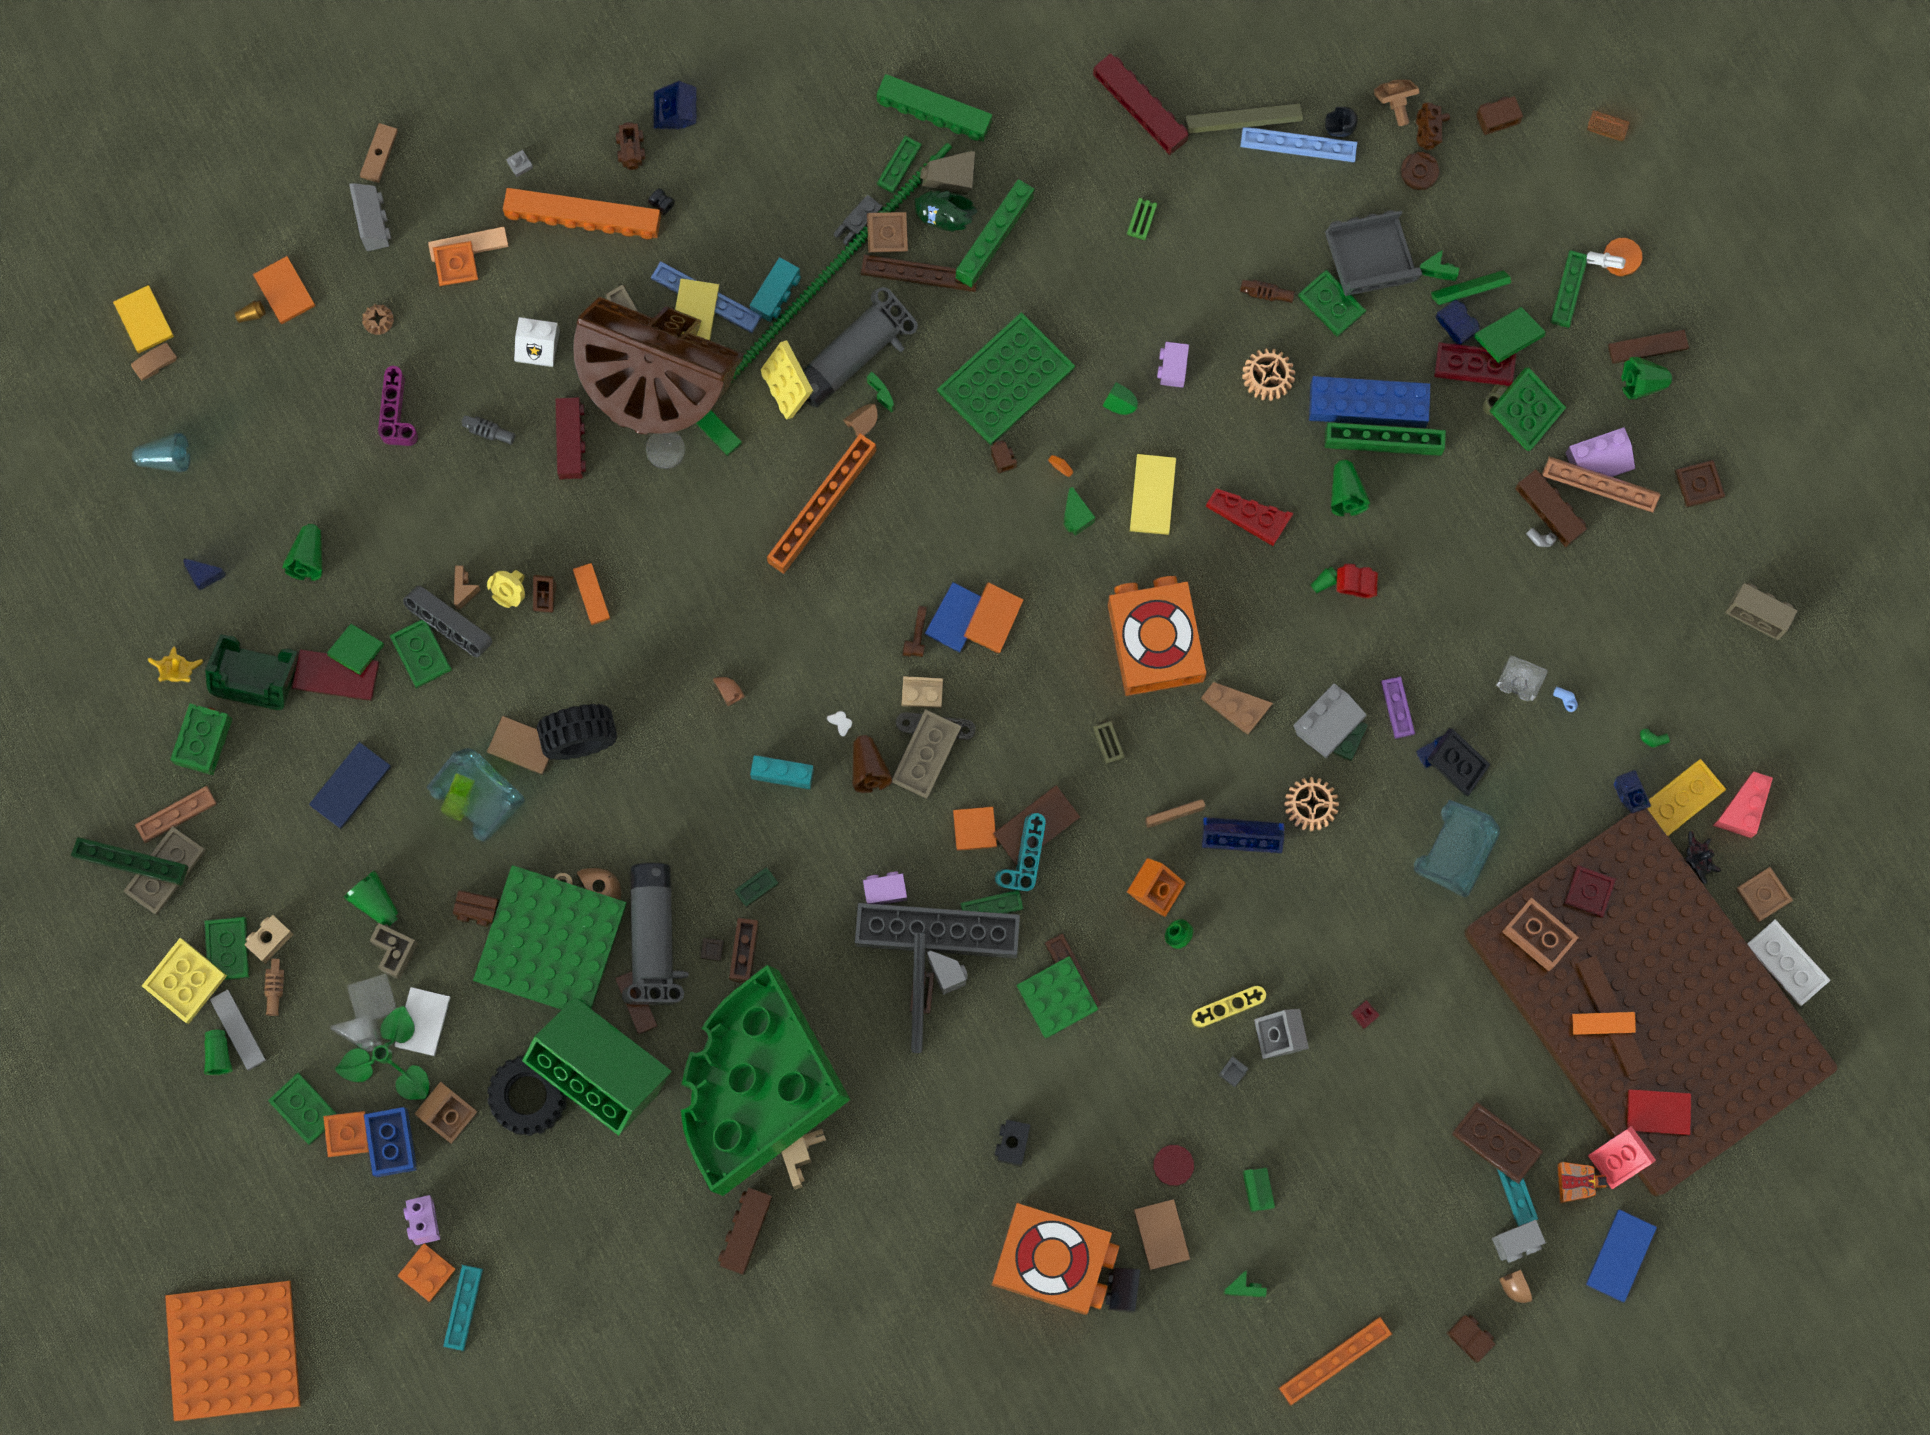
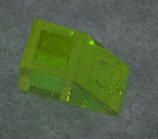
(458, 797)

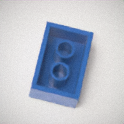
(390, 1142)

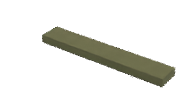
(1244, 118)

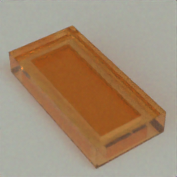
(1608, 125)

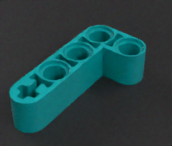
(1025, 851)

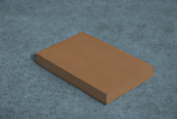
(518, 745)
(1161, 1234)

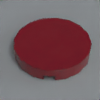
(1173, 1165)

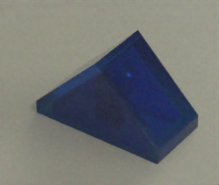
(203, 574)

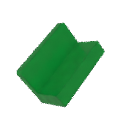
(1258, 1189)

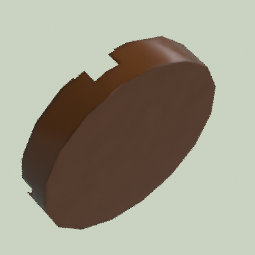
(1420, 171)

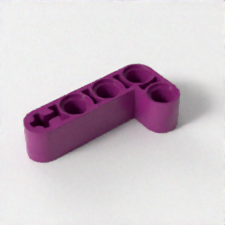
(395, 405)

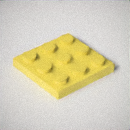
(786, 380)
(184, 980)

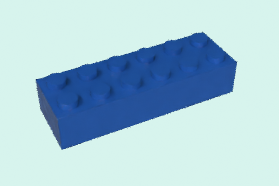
(1369, 402)

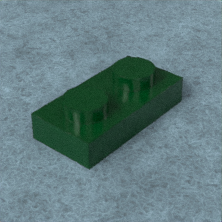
(1350, 744)
(756, 887)

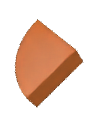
(1061, 465)

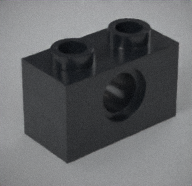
(1018, 1131)

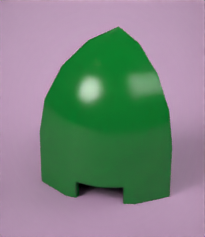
(1121, 400)

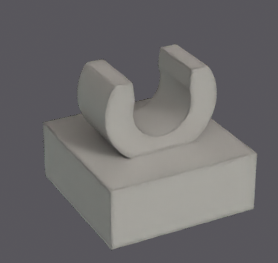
(519, 163)

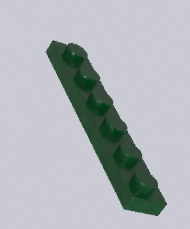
(129, 861)

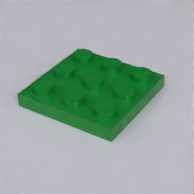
(1527, 409)
(1057, 997)

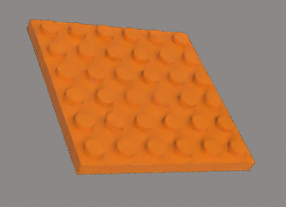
(232, 1351)

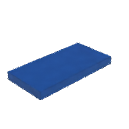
(1621, 1255)

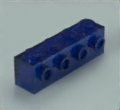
(1242, 835)

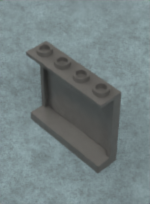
(1371, 253)

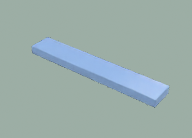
(1298, 144)

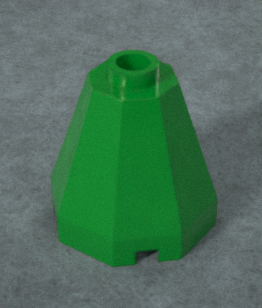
(1644, 378)

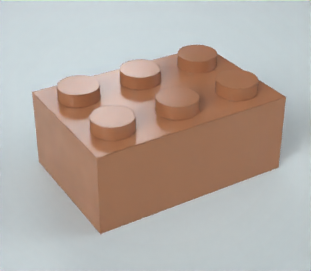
(1540, 934)

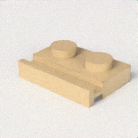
(922, 692)

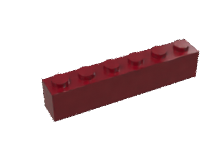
(1140, 104)

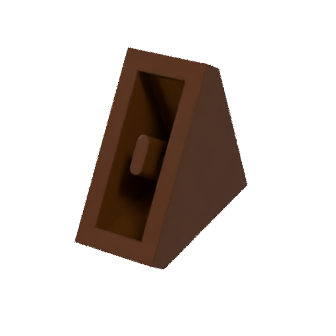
(544, 593)

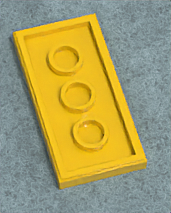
(1685, 797)

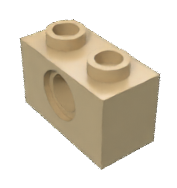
(280, 936)

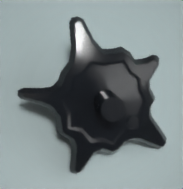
(1700, 857)

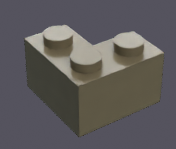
(397, 947)

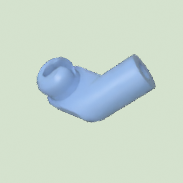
(1568, 698)

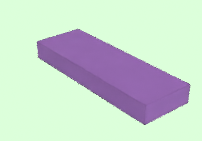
(1397, 707)

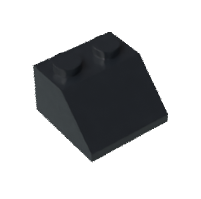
(1123, 1290)

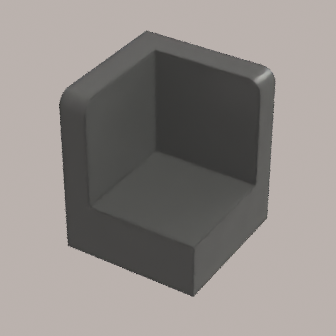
(1233, 1071)

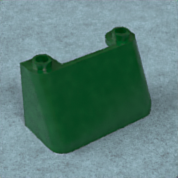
(250, 675)

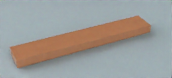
(1601, 484)

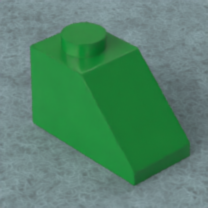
(1077, 514)

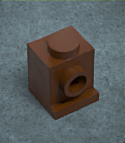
(1003, 457)

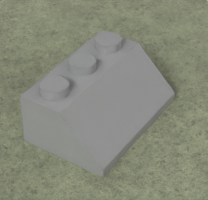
(370, 216)
(1329, 720)

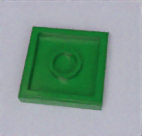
(355, 649)

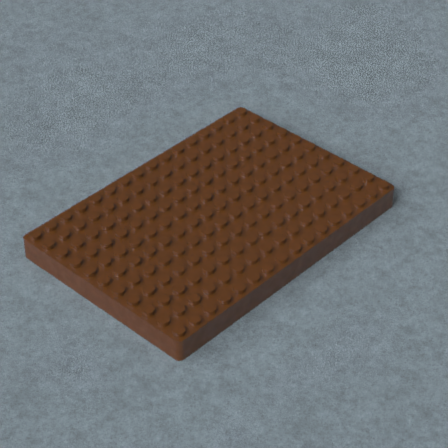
(1698, 993)

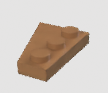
(1236, 706)

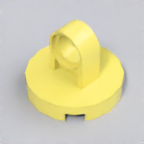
(507, 588)

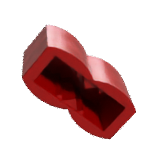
(1357, 581)

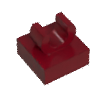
(1365, 1014)

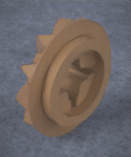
(385, 323)

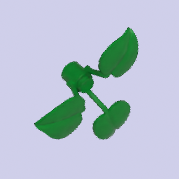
(395, 1027)

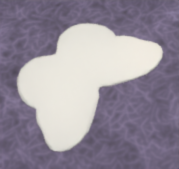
(842, 722)

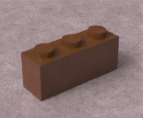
(744, 950)

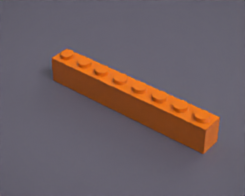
(581, 212)
(821, 503)

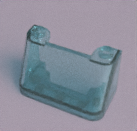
(492, 796)
(1459, 848)

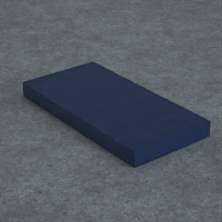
(350, 785)

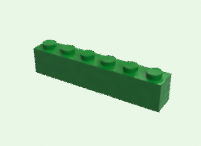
(934, 108)
(994, 233)
(1385, 439)

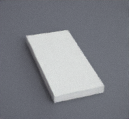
(1788, 963)

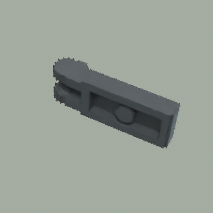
(858, 218)

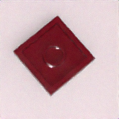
(1590, 891)

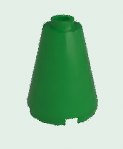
(1347, 490)
(305, 555)
(373, 899)

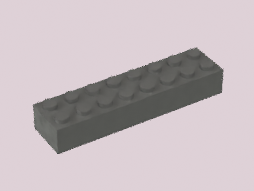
(944, 929)

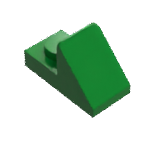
(1434, 268)
(1239, 1288)

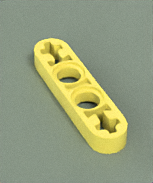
(1230, 1010)

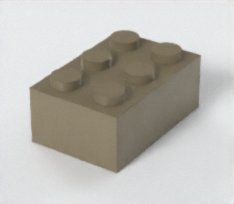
(1761, 611)

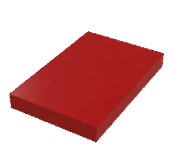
(1659, 1112)

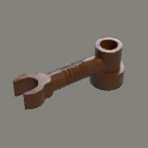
(914, 647)

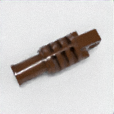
(1266, 291)

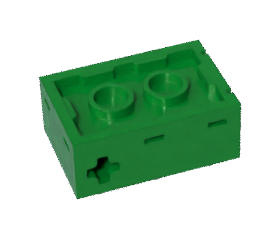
(201, 739)

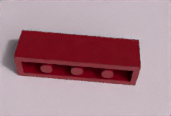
(569, 438)

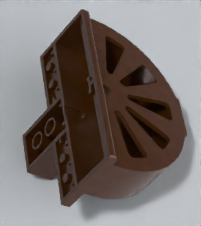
(648, 370)

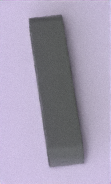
(447, 621)

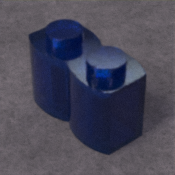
(1457, 322)

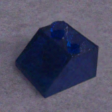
(675, 106)

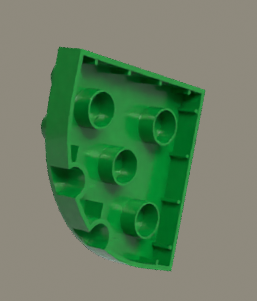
(755, 1082)

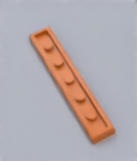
(1335, 1361)

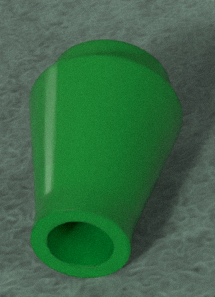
(1324, 580)

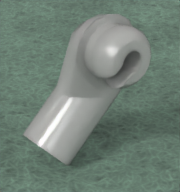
(1541, 540)

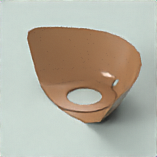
(612, 885)

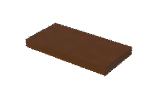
(1052, 806)
(1497, 1143)

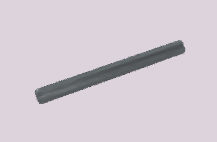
(918, 992)

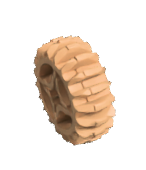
(1277, 360)
(1320, 804)

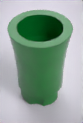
(216, 1053)

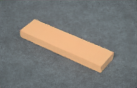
(481, 241)

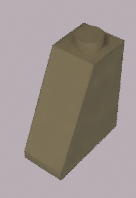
(950, 173)

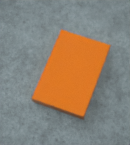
(284, 290)
(993, 617)

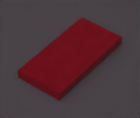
(1473, 365)
(324, 675)

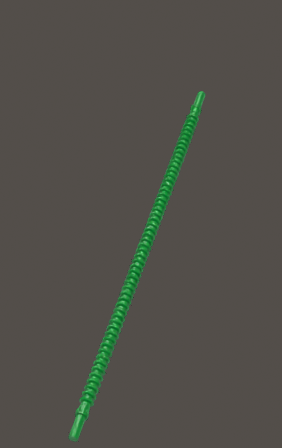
(830, 270)

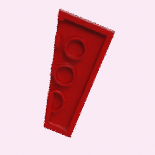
(1255, 518)

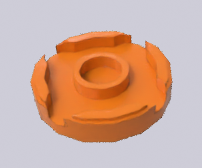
(1629, 251)

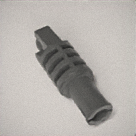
(487, 429)

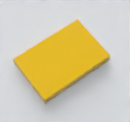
(143, 319)

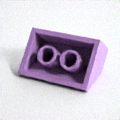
(1605, 454)

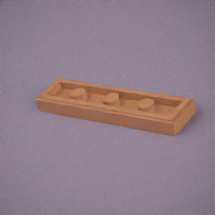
(175, 814)

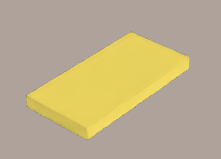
(1152, 494)

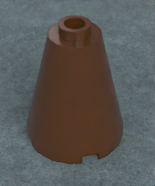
(868, 766)

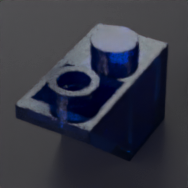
(1631, 792)

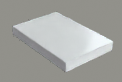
(428, 1014)

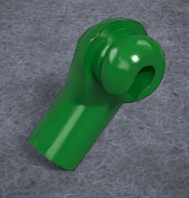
(1653, 740)

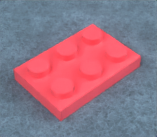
(1622, 1157)

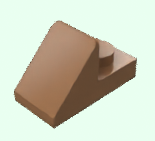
(462, 592)

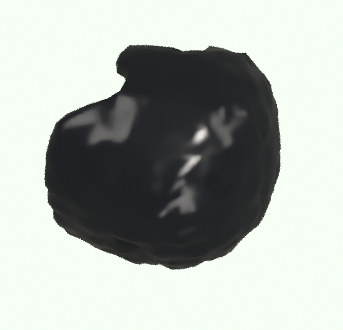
(1341, 122)

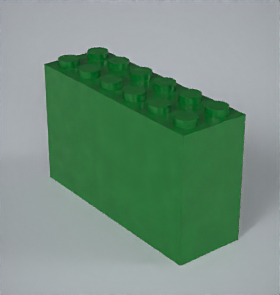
(596, 1066)

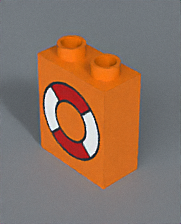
(1156, 636)
(1055, 1260)

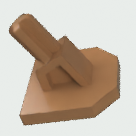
(1396, 93)

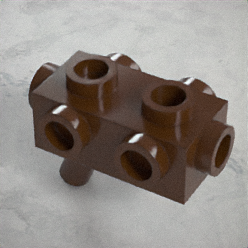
(1430, 125)
(631, 151)

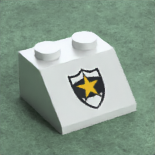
(536, 342)

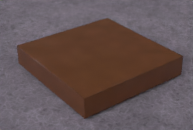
(1700, 483)

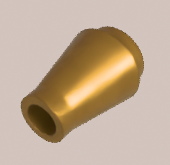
(252, 311)

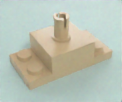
(798, 1155)

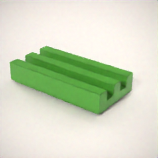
(1146, 204)

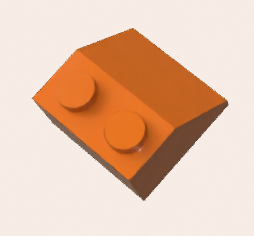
(1156, 887)

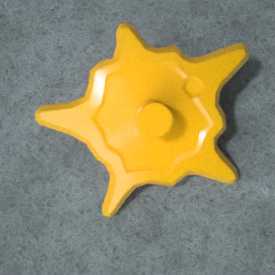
(175, 667)

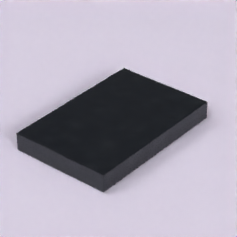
(1458, 762)

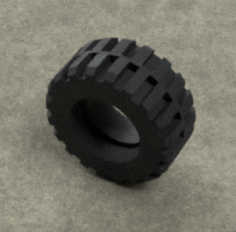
(576, 731)
(515, 1121)

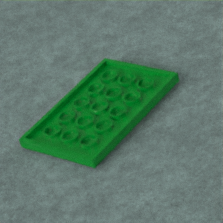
(1006, 378)

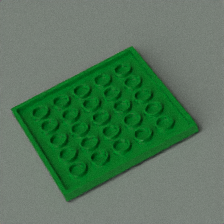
(549, 940)

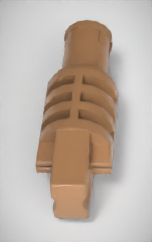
(273, 987)

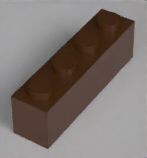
(1551, 508)
(745, 1231)

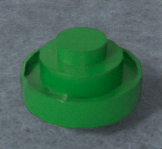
(1179, 933)

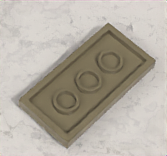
(926, 754)
(155, 893)

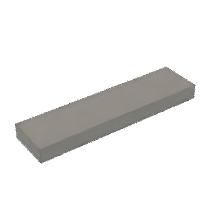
(238, 1030)

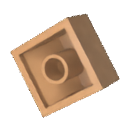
(445, 1112)

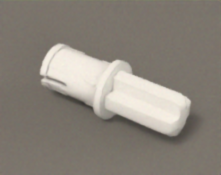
(1605, 260)

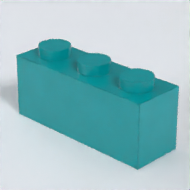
(775, 290)
(782, 772)

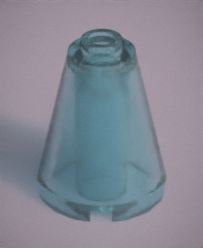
(164, 454)

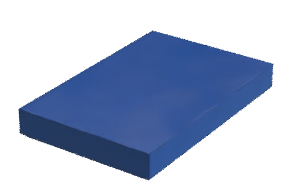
(953, 617)

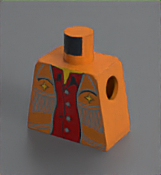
(1578, 1181)

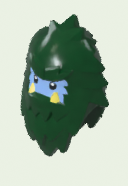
(945, 210)

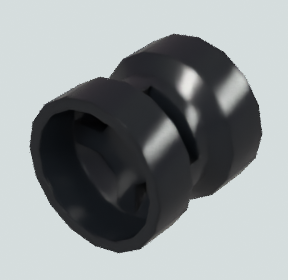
(661, 201)

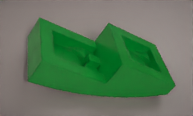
(883, 396)

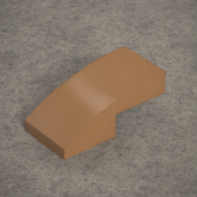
(153, 361)

